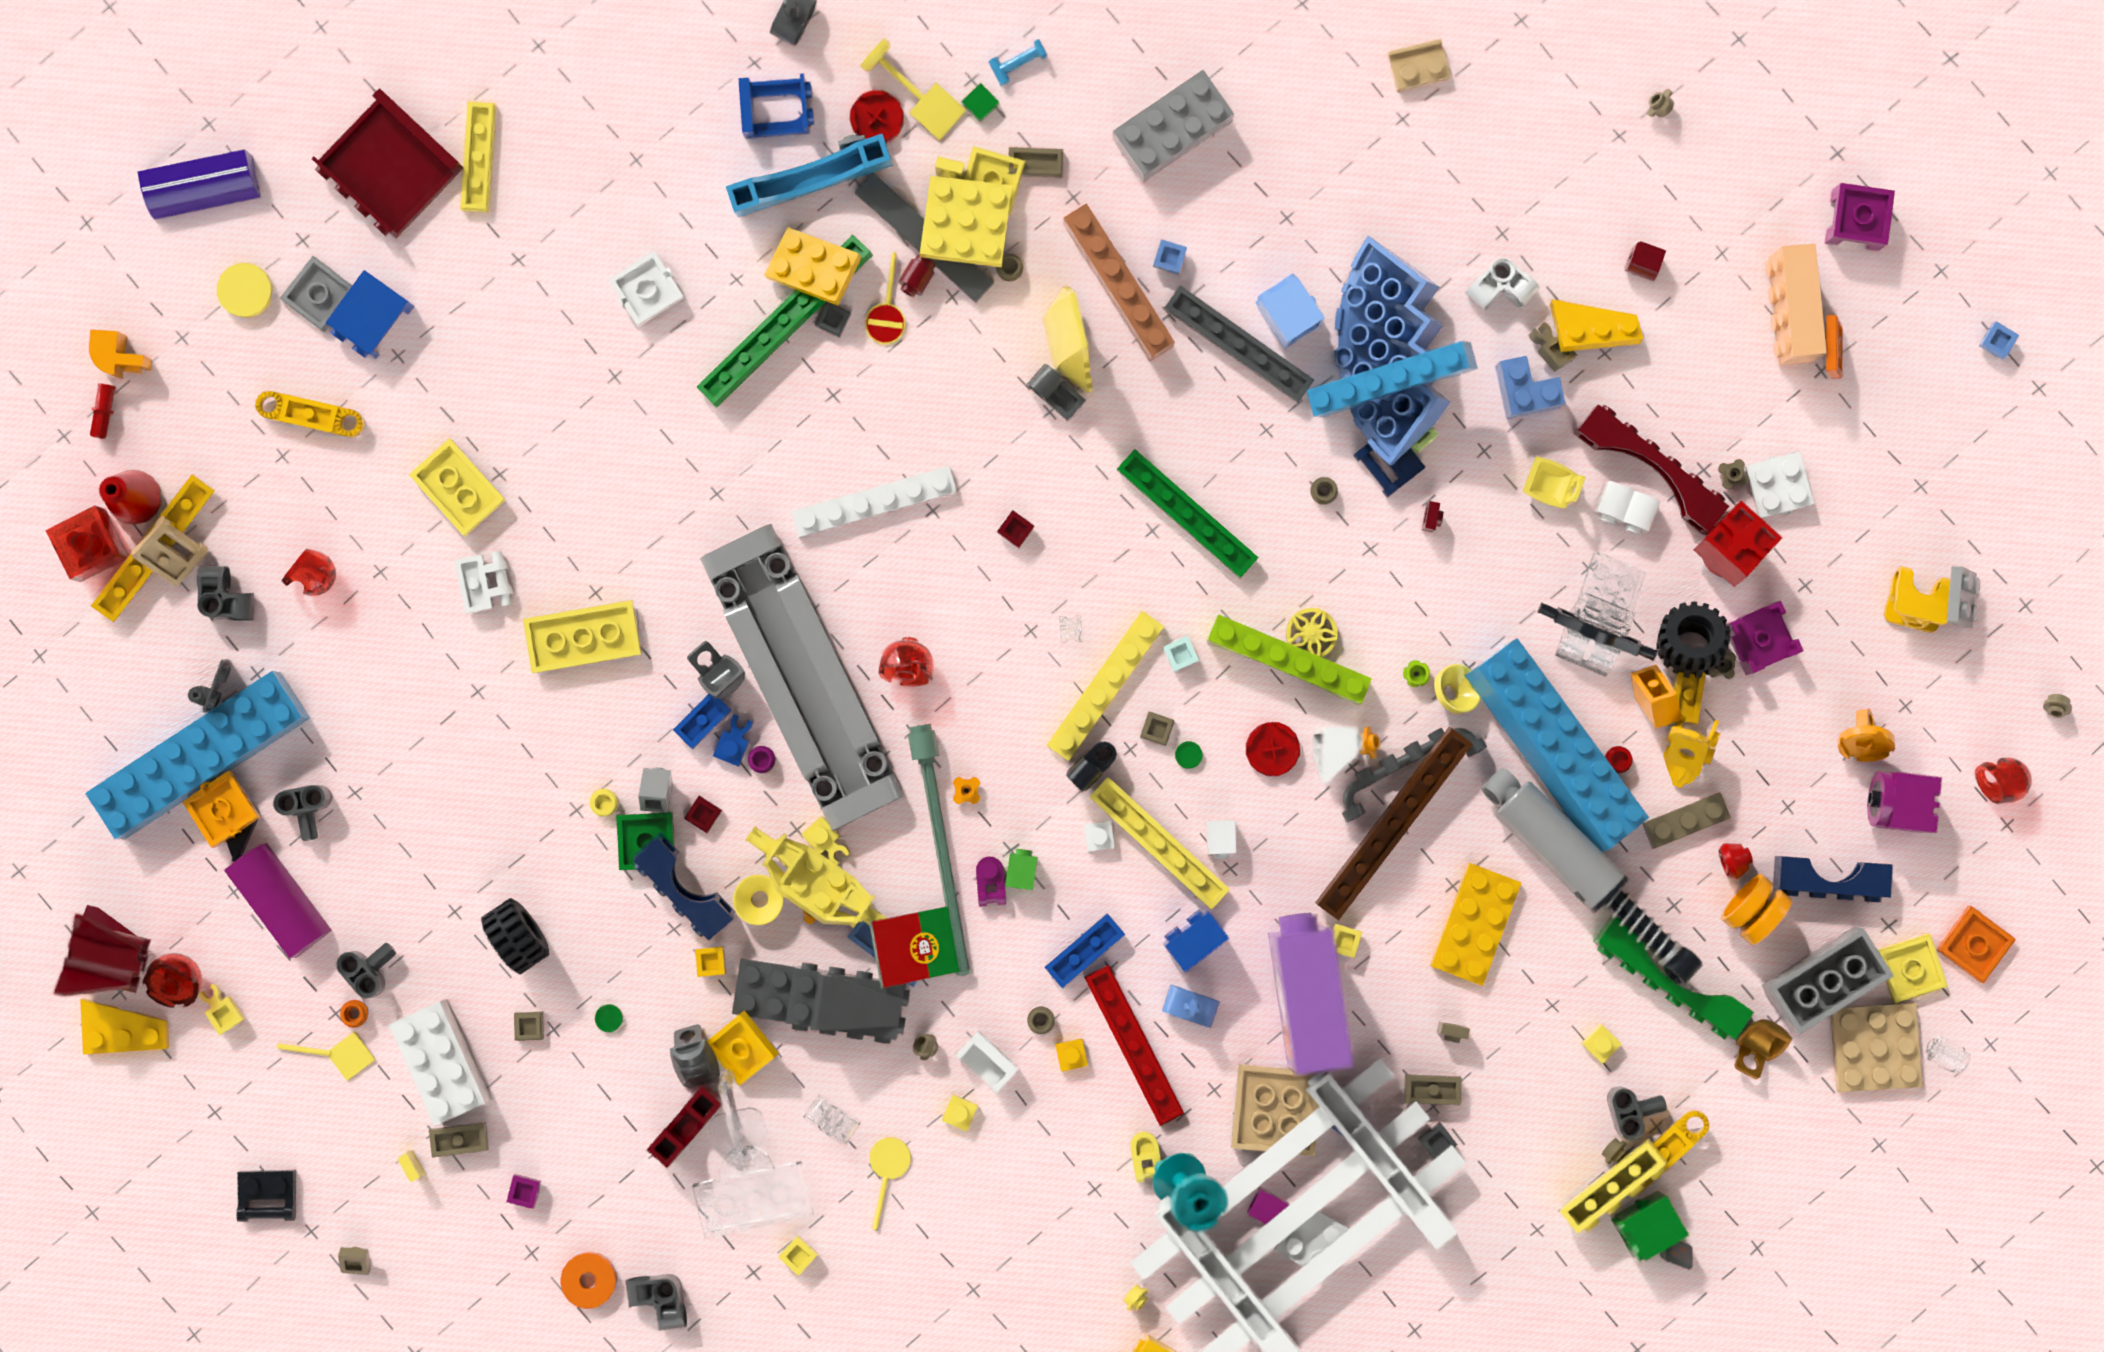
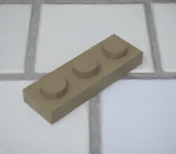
(1686, 820)

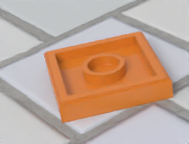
(1834, 347)
(1976, 944)

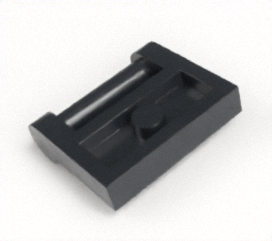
(266, 1185)

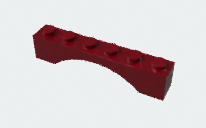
(1696, 503)

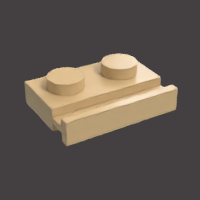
(1418, 65)

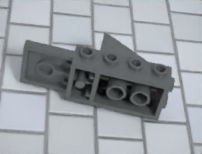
(821, 999)

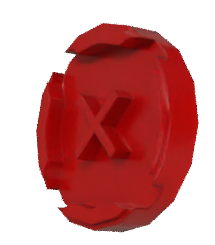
(877, 114)
(1272, 749)

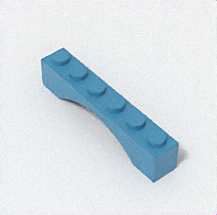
(779, 187)
(1391, 378)

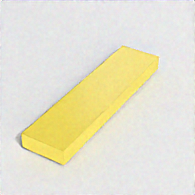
(478, 157)

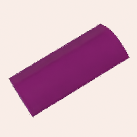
(277, 900)

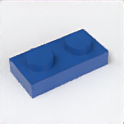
(702, 720)

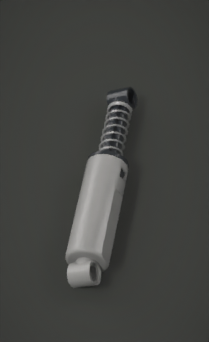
(1582, 867)

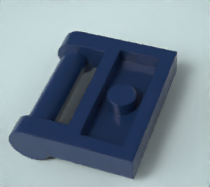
(1404, 469)

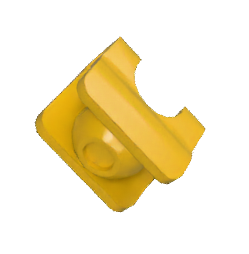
(1913, 609)

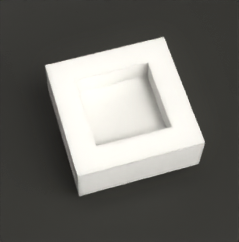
(1099, 836)

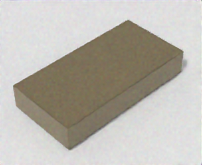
(1039, 161)

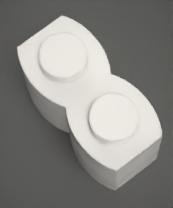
(1627, 507)

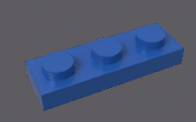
(1084, 950)

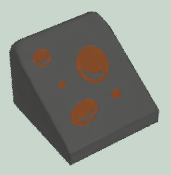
(1679, 1254)

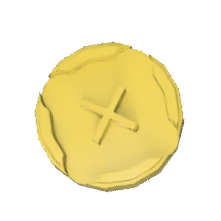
(244, 290)

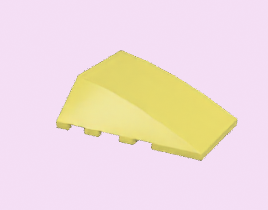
(1068, 339)

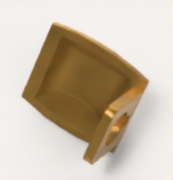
(1765, 1041)

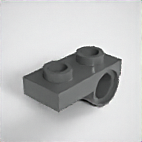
(1056, 392)

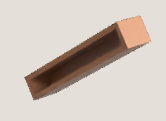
(1118, 282)

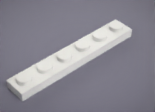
(873, 501)

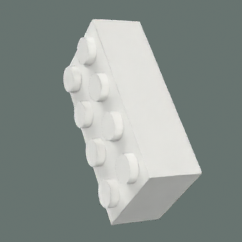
(440, 1062)

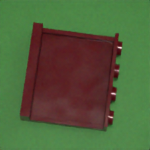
(388, 166)

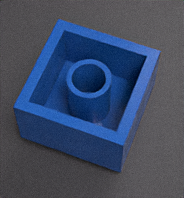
(1195, 939)

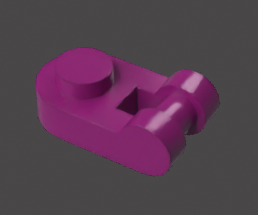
(990, 871)

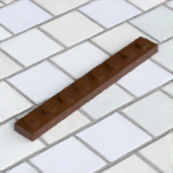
(1393, 823)

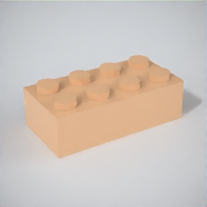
(1796, 304)

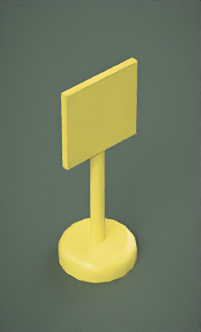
(936, 108)

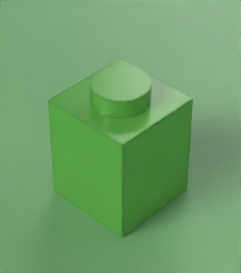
(1021, 869)

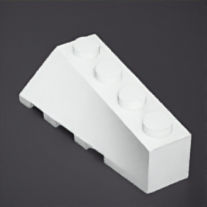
(1334, 749)

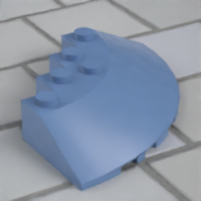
(1380, 324)

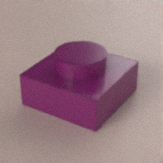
(524, 1191)

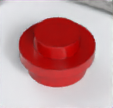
(1619, 758)

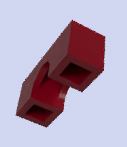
(685, 1125)

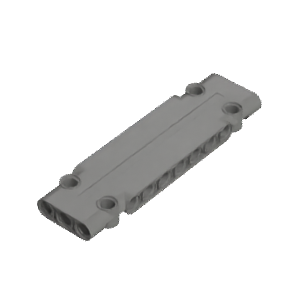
(801, 676)

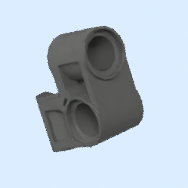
(214, 583)
(669, 1308)

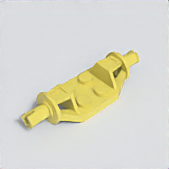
(814, 881)

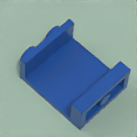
(367, 314)

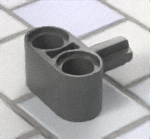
(792, 20)
(303, 807)
(366, 968)
(1633, 1110)

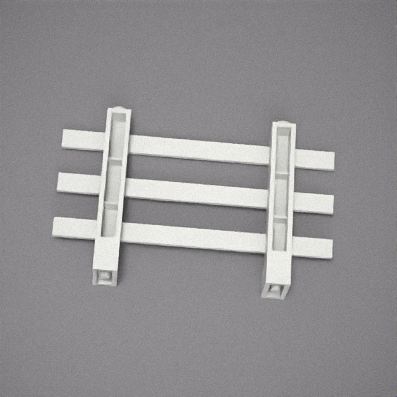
(1372, 1152)

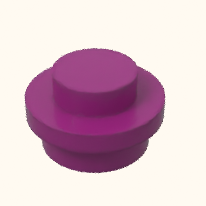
(761, 759)

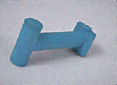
(1001, 70)

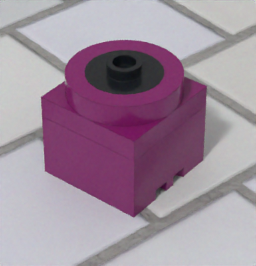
(1904, 802)

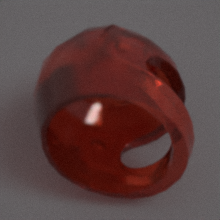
(314, 571)
(2012, 780)

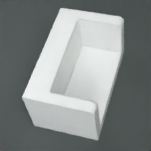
(987, 1061)

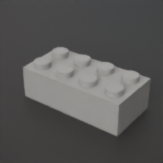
(1173, 126)
(1827, 980)

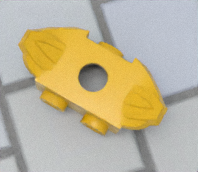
(1684, 768)

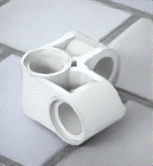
(1517, 287)

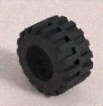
(1698, 620)
(515, 936)

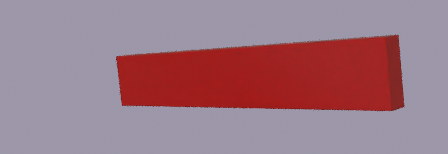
(1134, 1045)

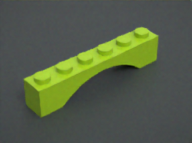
(1289, 659)

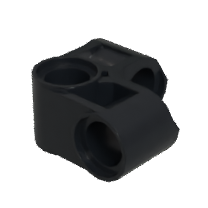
(1089, 767)

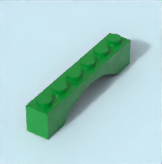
(1721, 1011)

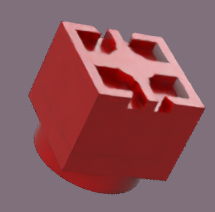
(1737, 544)

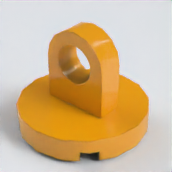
(1866, 740)

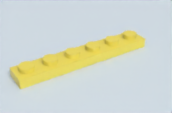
(1105, 685)
(1159, 843)

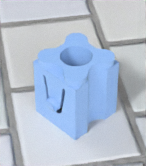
(1289, 310)

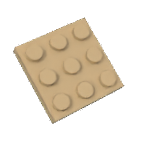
(1876, 1047)
(1269, 1106)

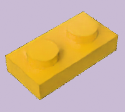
(1689, 695)

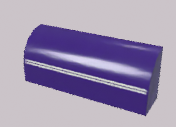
(199, 184)

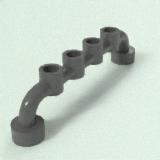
(1392, 764)

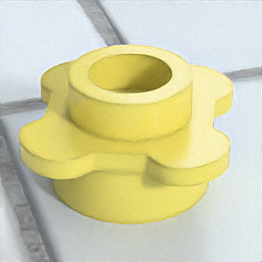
(1136, 1298)

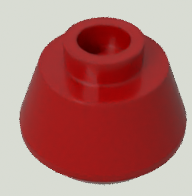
(1735, 859)

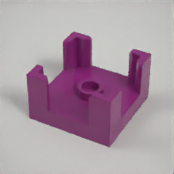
(1861, 215)
(1762, 638)

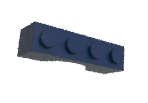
(1865, 880)
(705, 912)

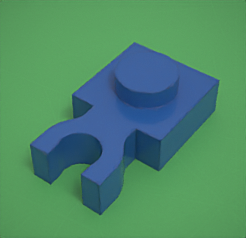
(732, 745)

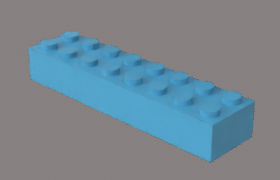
(1556, 745)
(197, 755)

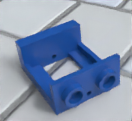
(796, 87)

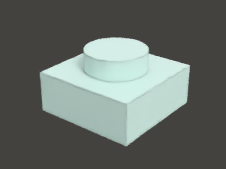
(1180, 653)

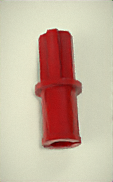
(102, 411)

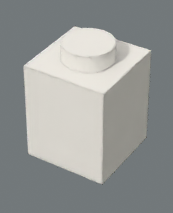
(1221, 838)

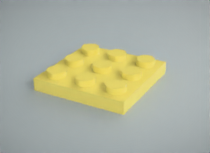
(966, 221)

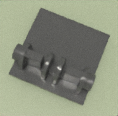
(210, 696)

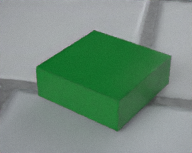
(980, 102)

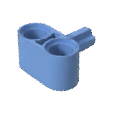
(1190, 1006)

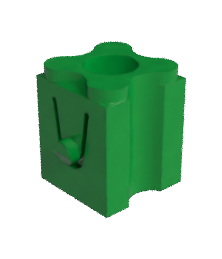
(1649, 1226)

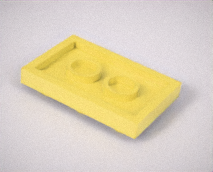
(457, 487)

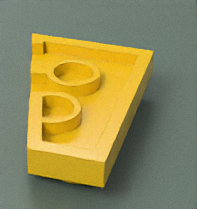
(1593, 327)
(118, 1030)

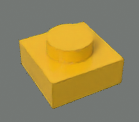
(710, 961)
(1071, 1054)

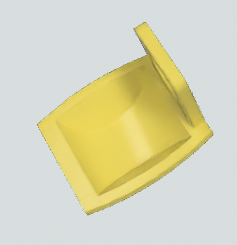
(1553, 483)

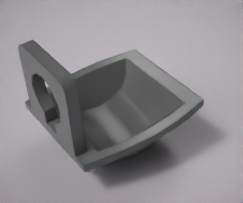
(722, 676)
(694, 1060)

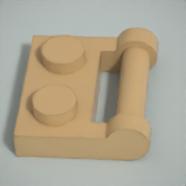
(163, 558)

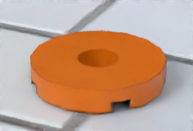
(585, 1296)

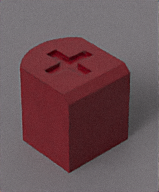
(1645, 260)

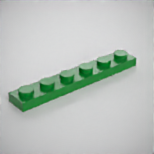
(1187, 513)

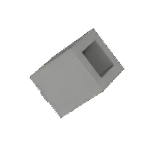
(655, 790)

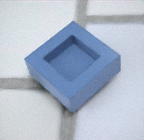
(1169, 257)
(1999, 340)

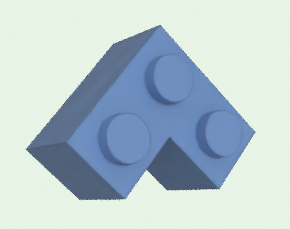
(1521, 394)

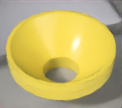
(1465, 695)
(743, 900)

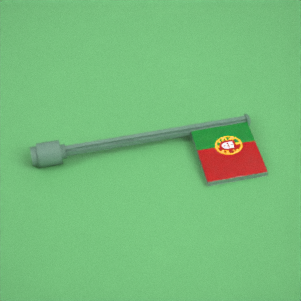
(929, 940)

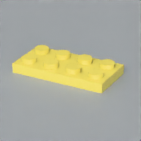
(582, 636)

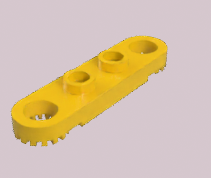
(309, 414)
(1678, 1140)

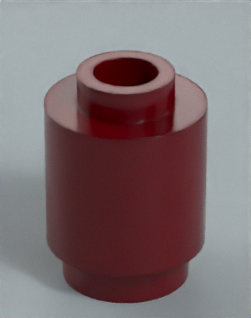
(916, 276)

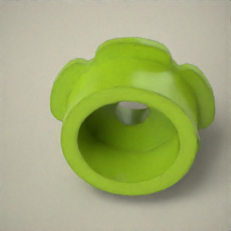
(1412, 680)

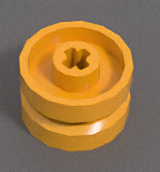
(1756, 909)

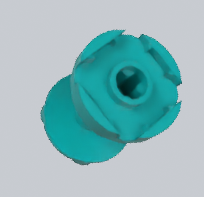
(1194, 1196)

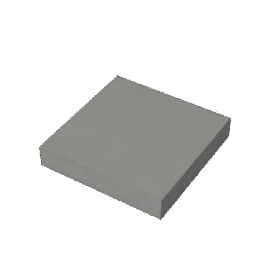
(316, 292)

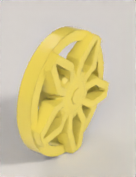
(1311, 632)

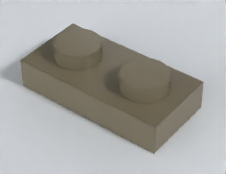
(1432, 1089)
(458, 1139)

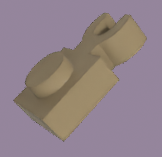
(1550, 348)

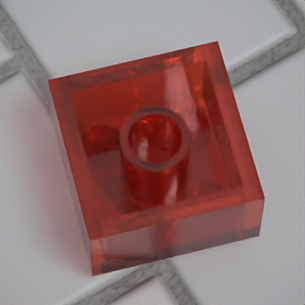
(87, 543)

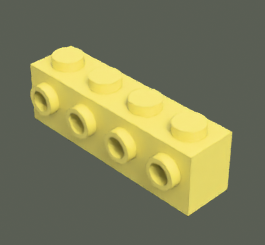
(1615, 1184)

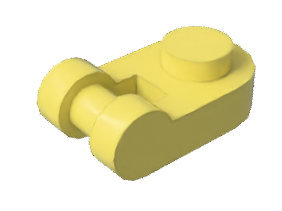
(1144, 1147)

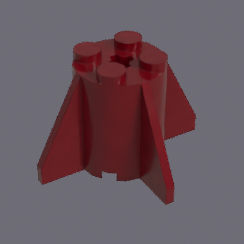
(101, 956)

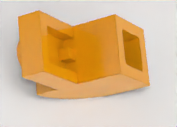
(109, 355)

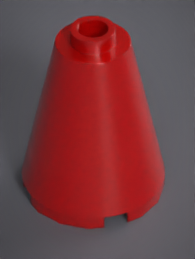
(131, 496)

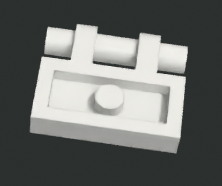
(475, 584)

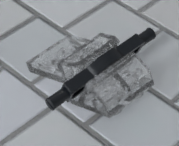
(1601, 617)

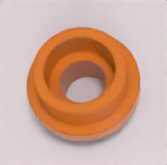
(345, 1013)

